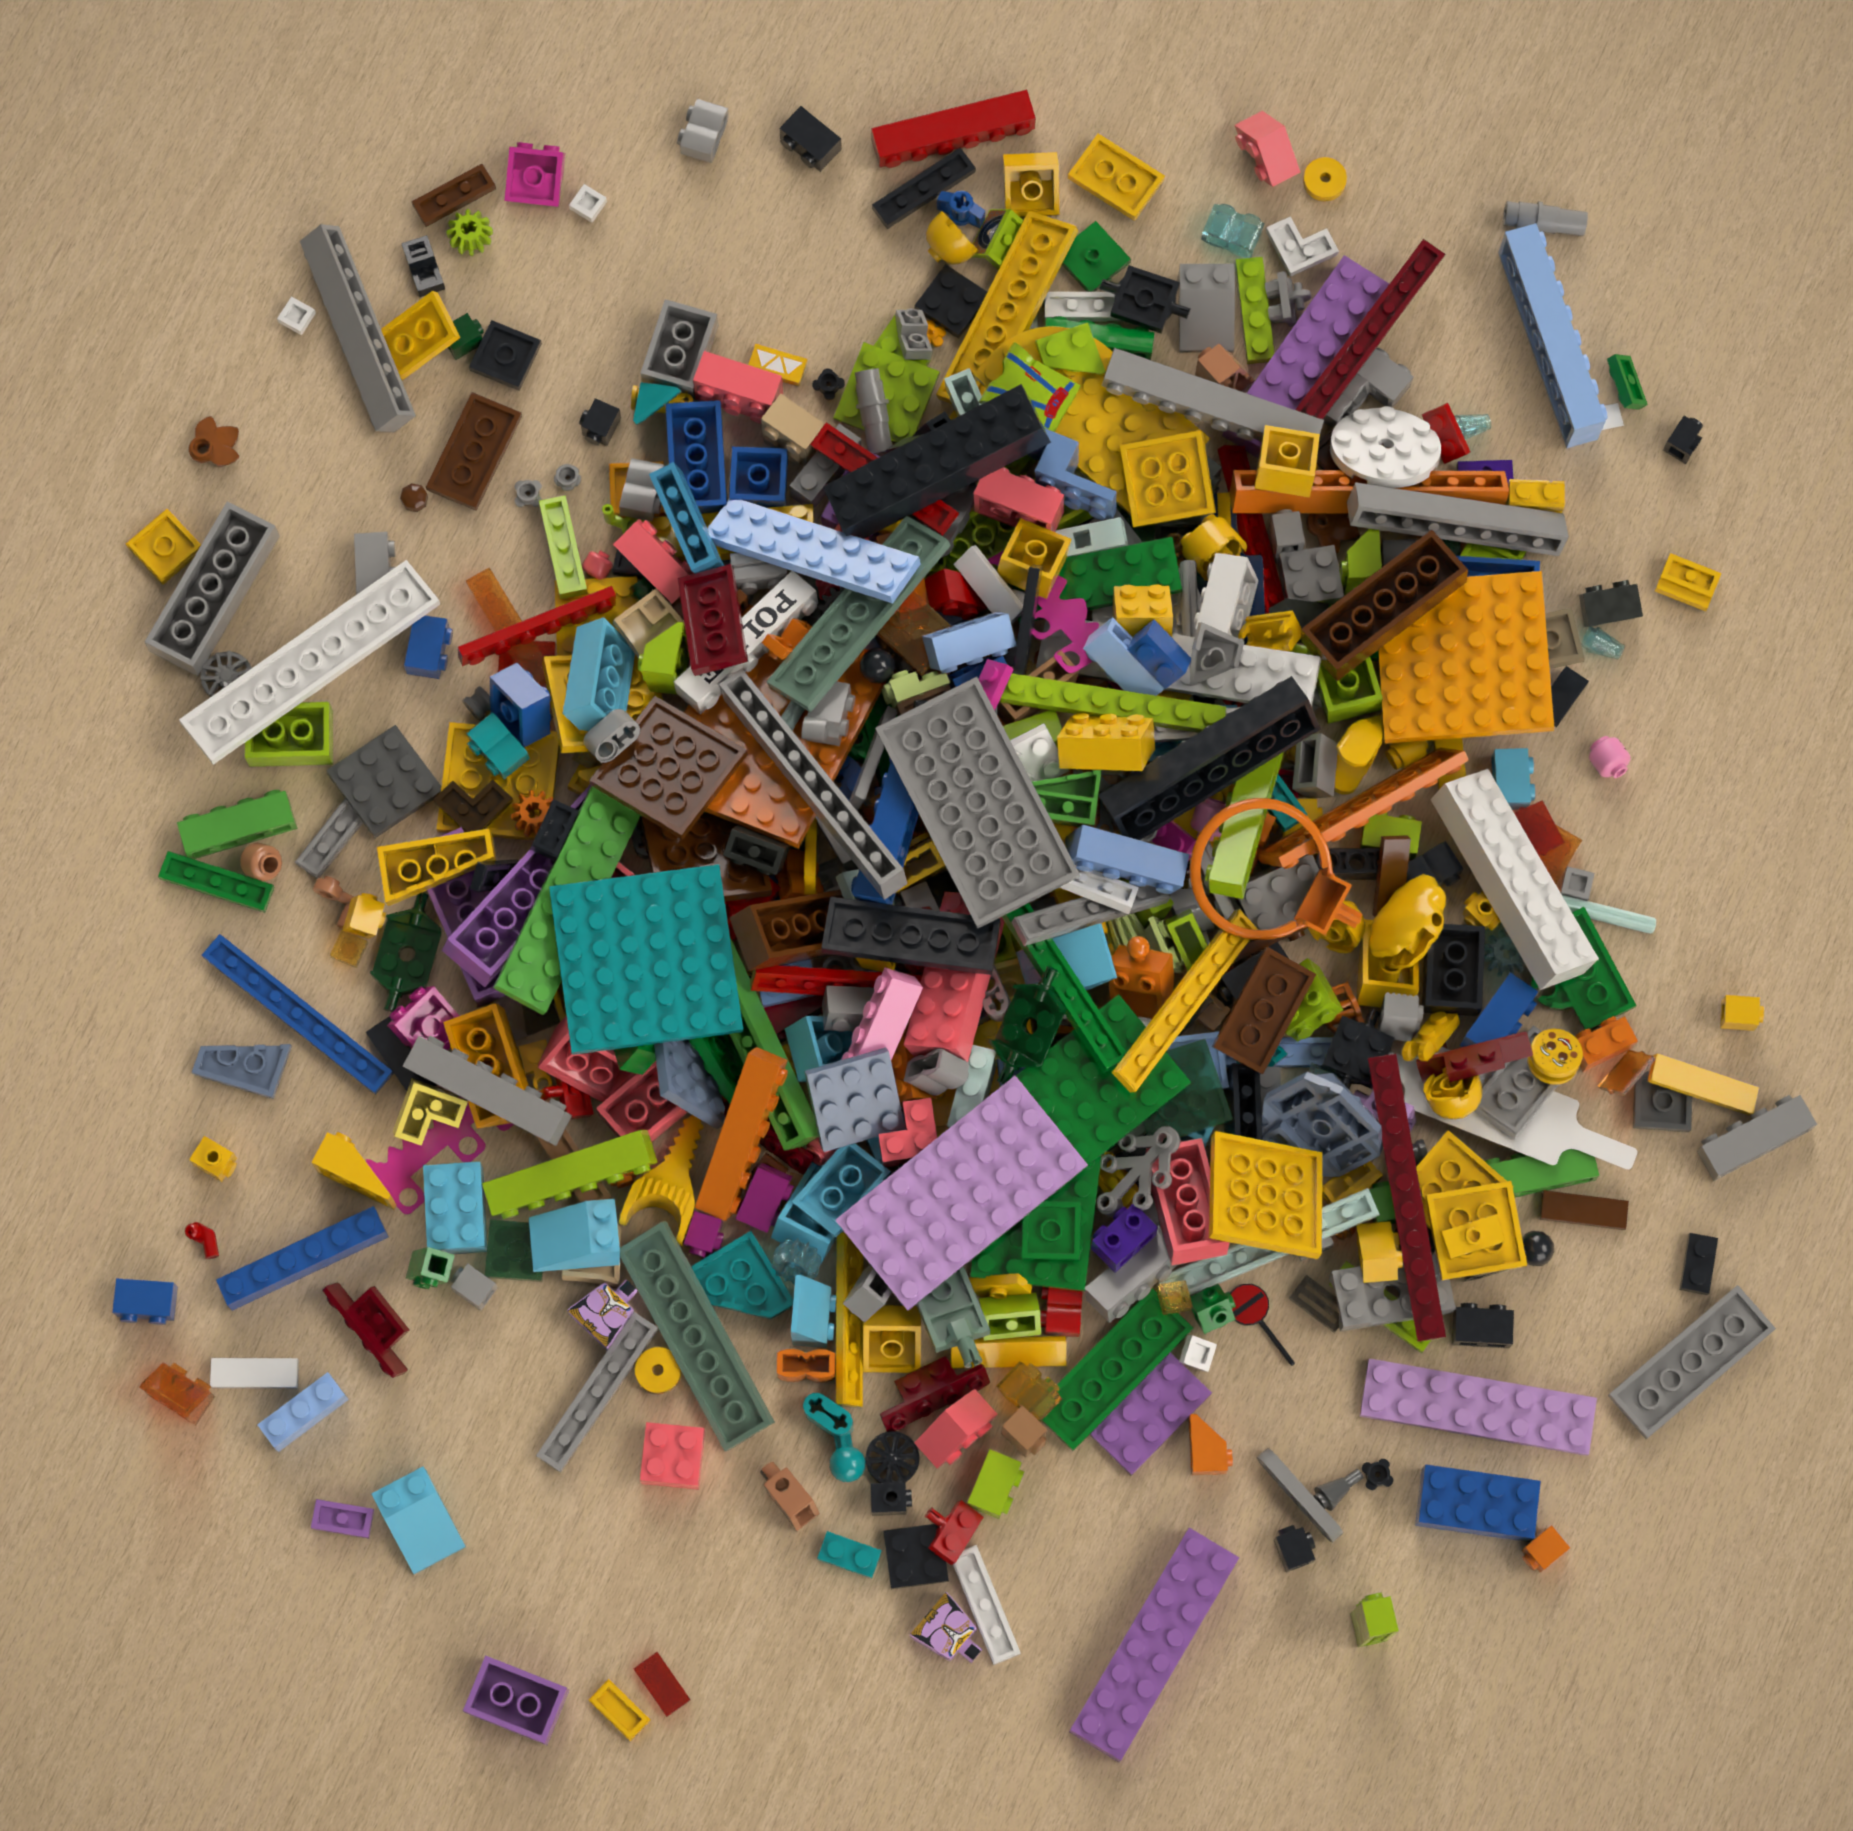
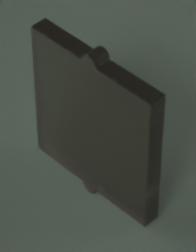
(526, 1021)

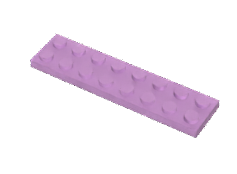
(1478, 1407)

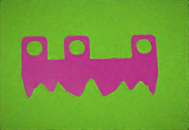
(1065, 615)
(404, 1163)

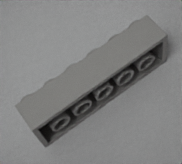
(212, 588)

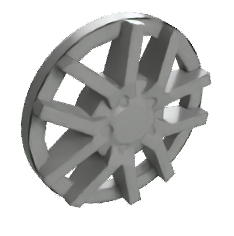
(224, 674)

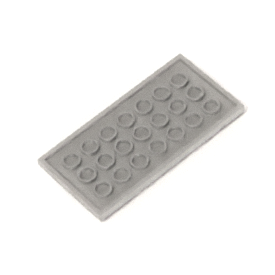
(977, 802)

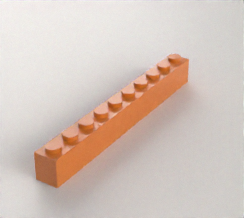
(1334, 487)

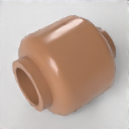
(261, 861)

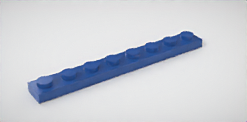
(297, 1014)

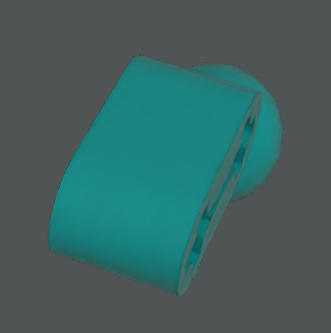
(846, 1462)

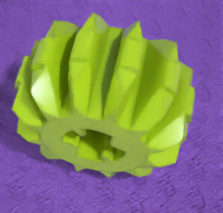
(466, 224)

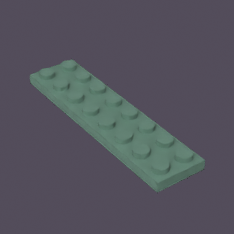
(851, 624)
(695, 1336)

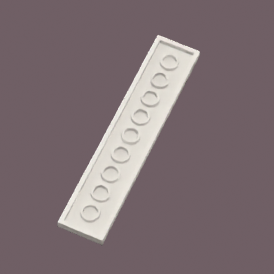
(309, 662)
(1257, 670)

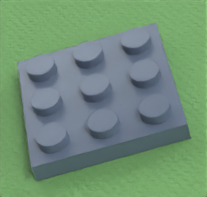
(688, 1083)
(854, 1099)

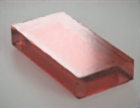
(662, 1684)

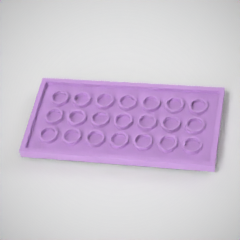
(961, 1192)

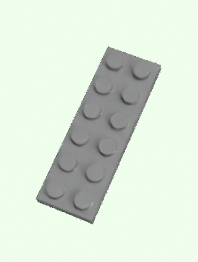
(1691, 1362)

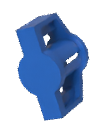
(960, 211)

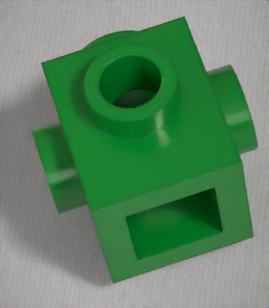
(1212, 1308)

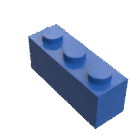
(1503, 1012)

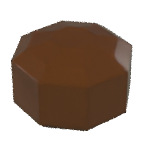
(414, 497)

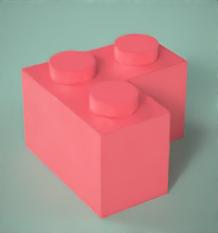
(1269, 146)
(920, 1131)
(956, 1429)

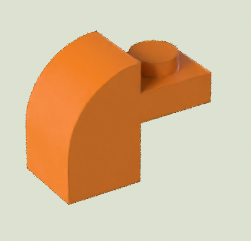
(782, 645)

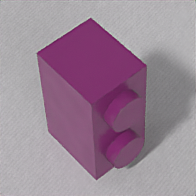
(765, 1197)

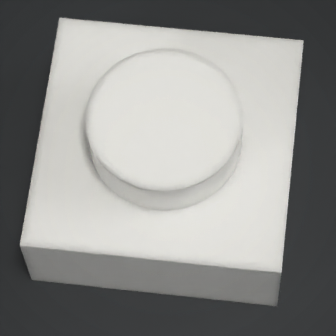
(588, 203)
(296, 315)
(1197, 1353)

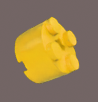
(1209, 538)

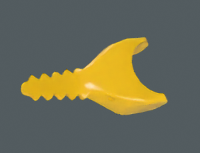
(1357, 752)
(669, 1183)

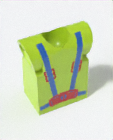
(1047, 389)

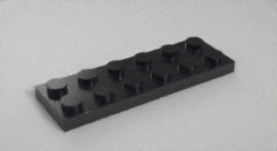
(909, 936)

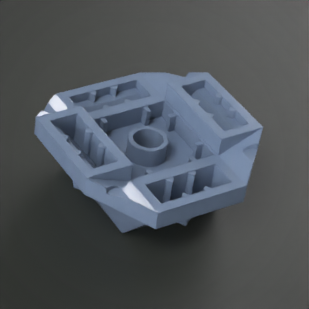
(1325, 1118)

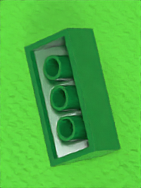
(1134, 341)

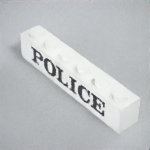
(771, 615)

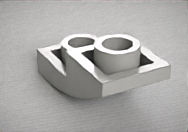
(913, 334)

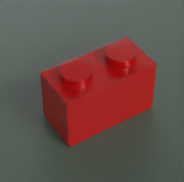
(953, 595)

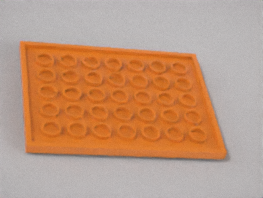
(758, 791)

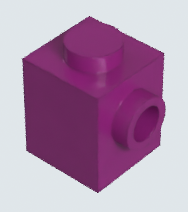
(704, 1234)

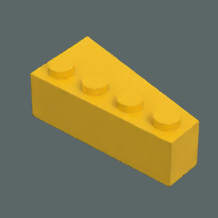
(426, 863)

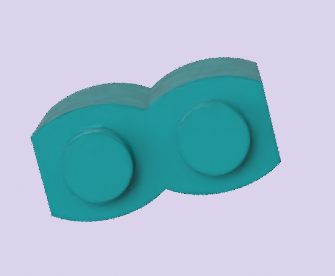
(497, 746)

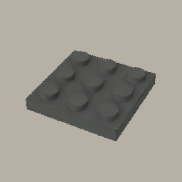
(385, 781)

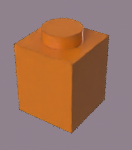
(1544, 1549)

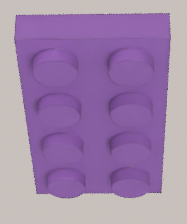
(1150, 1414)

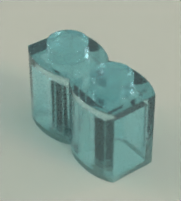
(1232, 230)

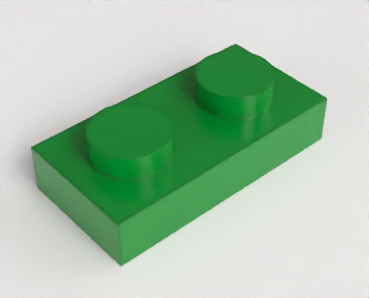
(1626, 381)

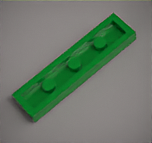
(216, 882)

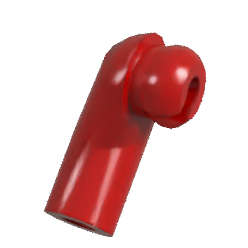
(204, 1236)

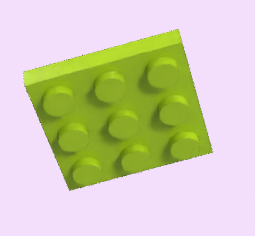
(905, 385)

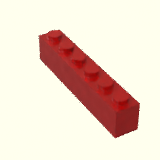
(953, 128)

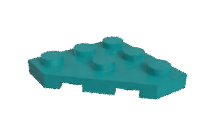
(743, 1279)

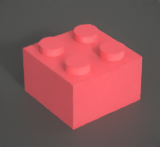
(672, 1456)

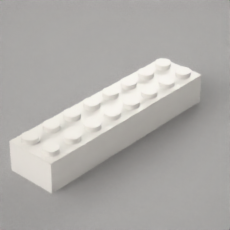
(1514, 879)

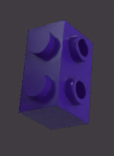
(1123, 1237)

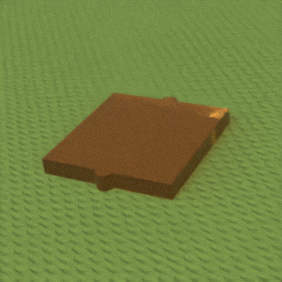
(1626, 1072)

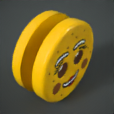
(1555, 1056)

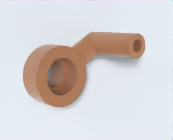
(330, 889)

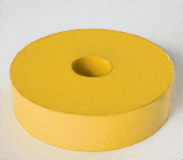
(1325, 190)
(644, 1370)

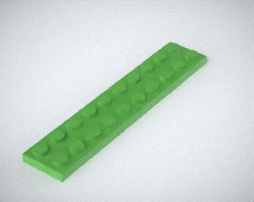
(588, 854)

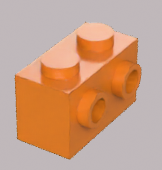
(1606, 1042)

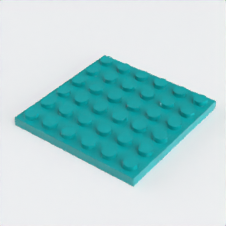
(645, 959)

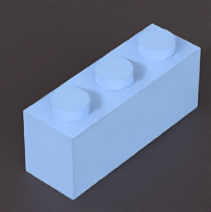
(969, 642)
(1109, 649)
(302, 1412)

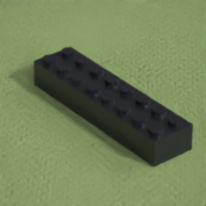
(937, 464)
(1210, 760)

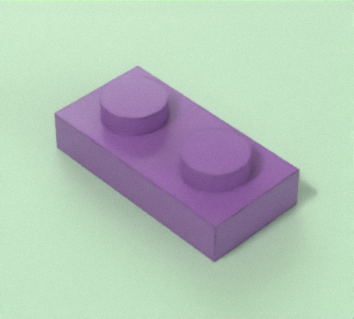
(342, 1518)

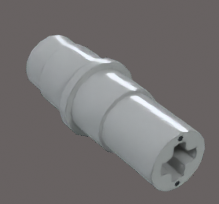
(1548, 218)
(873, 410)

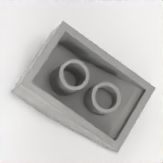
(1211, 296)

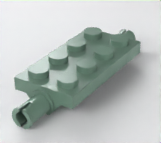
(954, 1317)

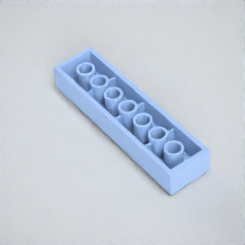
(1552, 335)

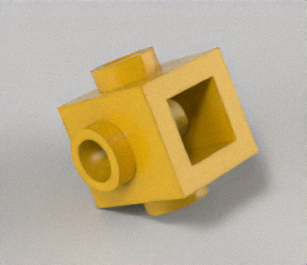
(1474, 912)

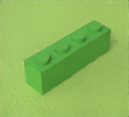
(237, 824)

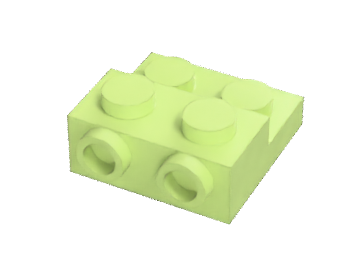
(907, 685)

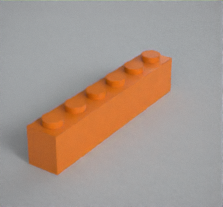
(741, 1134)

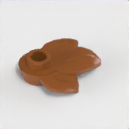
(217, 440)
(1335, 528)

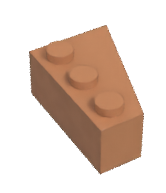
(1222, 368)

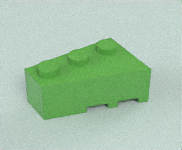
(1071, 798)

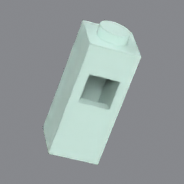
(1095, 536)

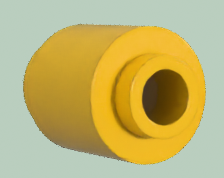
(1405, 753)

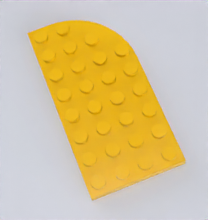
(1096, 416)

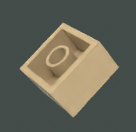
(790, 428)

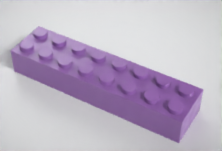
(1315, 339)
(492, 928)
(1154, 1645)

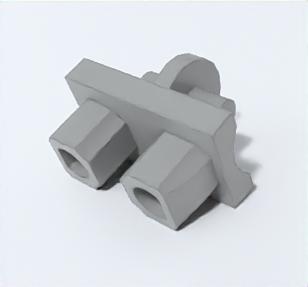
(1283, 288)

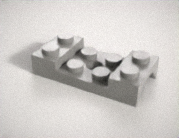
(1365, 1303)

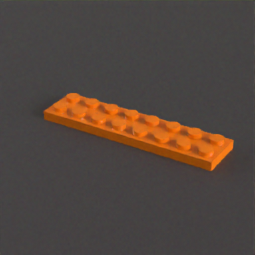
(1357, 810)

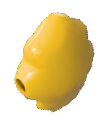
(1408, 923)

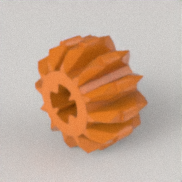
(523, 811)

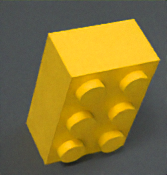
(1106, 742)

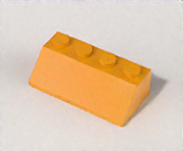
(487, 1038)

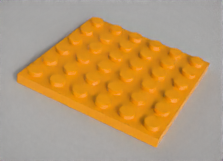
(1471, 665)

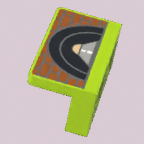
(997, 235)

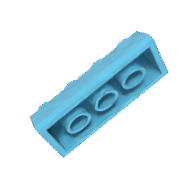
(597, 674)

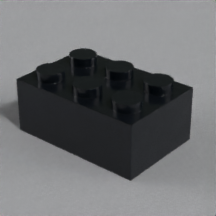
(1455, 971)

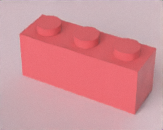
(653, 558)

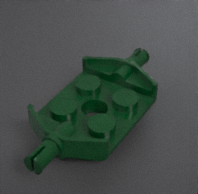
(406, 930)
(1013, 1041)

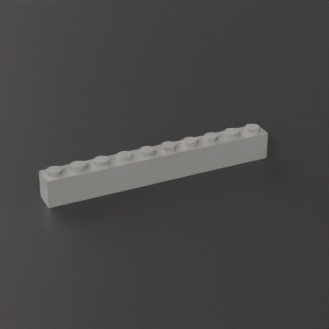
(813, 784)

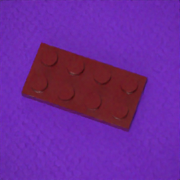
(712, 620)

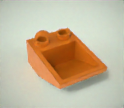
(1143, 977)

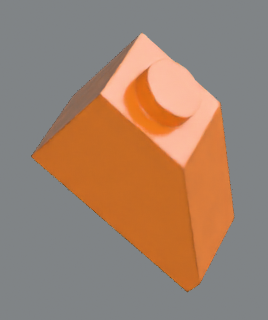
(1207, 1449)

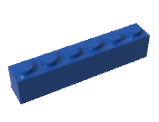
(894, 826)
(302, 1258)

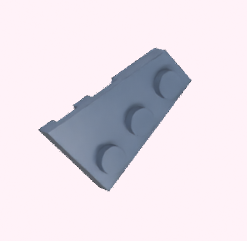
(244, 1067)

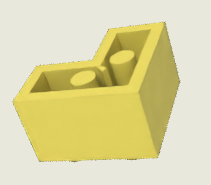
(427, 1103)

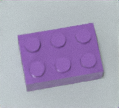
(516, 1700)

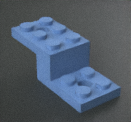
(1057, 469)

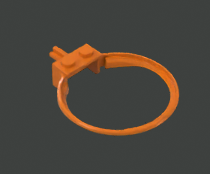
(1322, 900)

